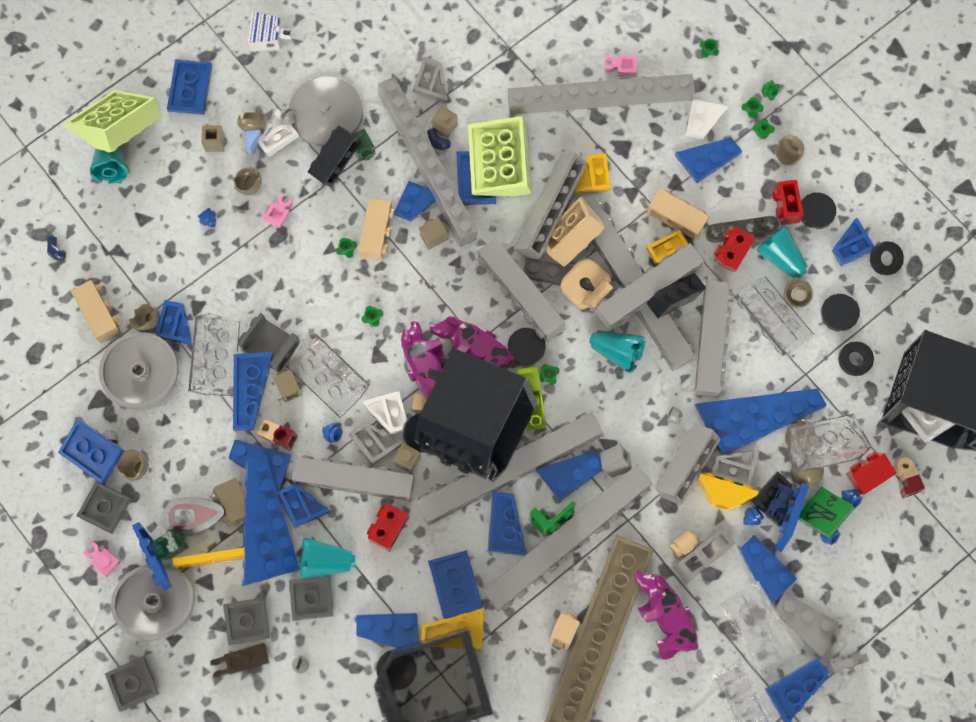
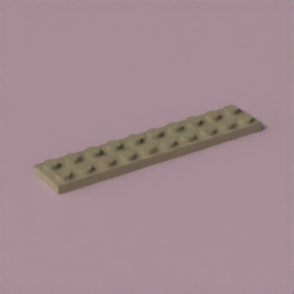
(600, 633)

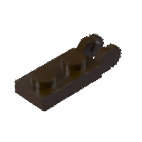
(242, 660)

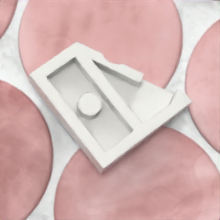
(703, 117)
(276, 136)
(388, 411)

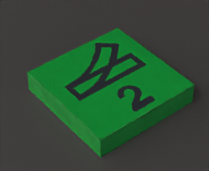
(825, 512)

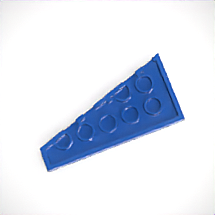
(754, 417)
(266, 534)

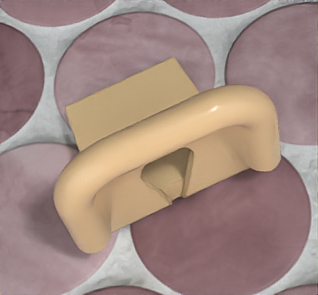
(599, 278)

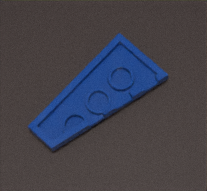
(248, 388)

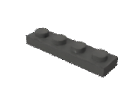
(551, 273)

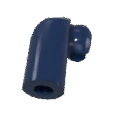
(438, 142)
(53, 251)

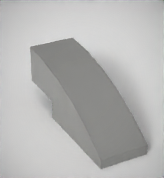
(704, 555)

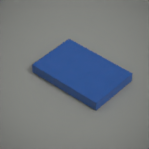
(189, 87)
(464, 182)
(91, 451)
(455, 584)

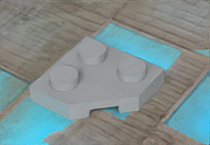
(841, 663)

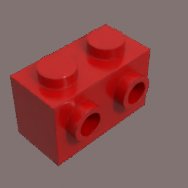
(788, 201)
(733, 249)
(871, 472)
(387, 527)

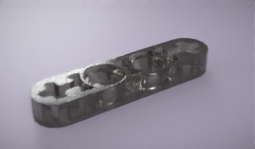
(742, 225)

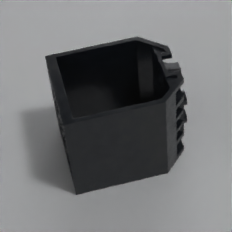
(938, 380)
(475, 415)
(386, 691)

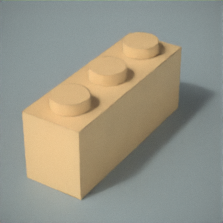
(677, 214)
(376, 229)
(96, 311)
(564, 630)

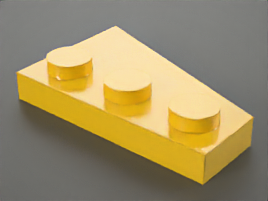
(471, 620)

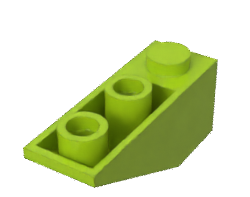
(538, 418)

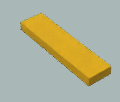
(208, 558)

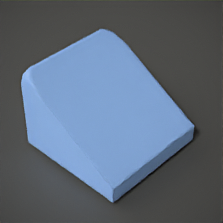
(251, 140)

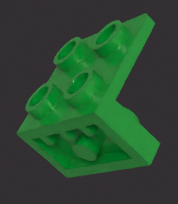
(541, 523)

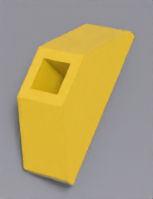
(724, 492)

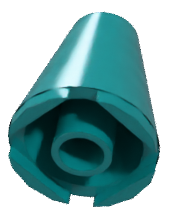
(109, 166)
(784, 253)
(619, 348)
(324, 559)

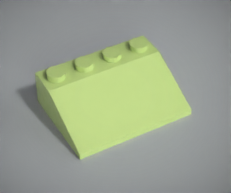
(114, 119)
(500, 158)

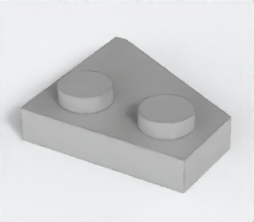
(431, 80)
(374, 443)
(736, 467)

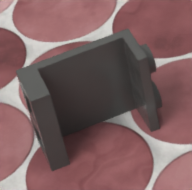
(268, 338)

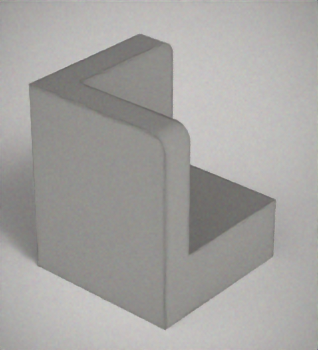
(615, 460)

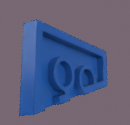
(708, 158)
(277, 460)
(570, 474)
(793, 512)
(504, 527)
(145, 541)
(766, 568)
(389, 629)
(796, 688)

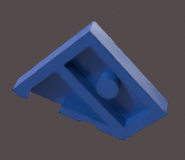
(414, 201)
(853, 244)
(173, 323)
(300, 506)

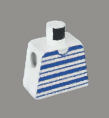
(267, 32)

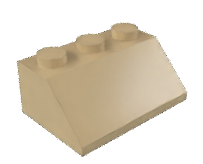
(574, 232)

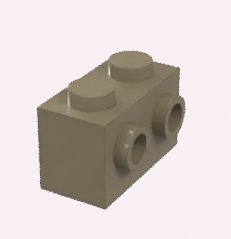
(232, 499)

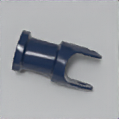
(780, 502)

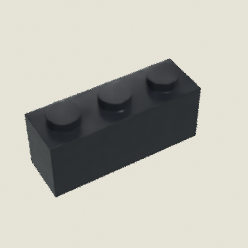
(334, 156)
(676, 295)

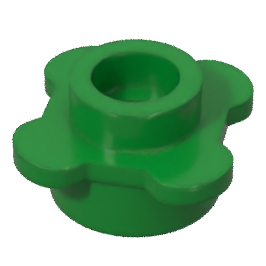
(712, 43)
(770, 90)
(752, 102)
(763, 134)
(345, 242)
(372, 311)
(549, 369)

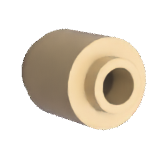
(684, 544)

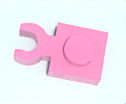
(624, 65)
(278, 213)
(103, 560)

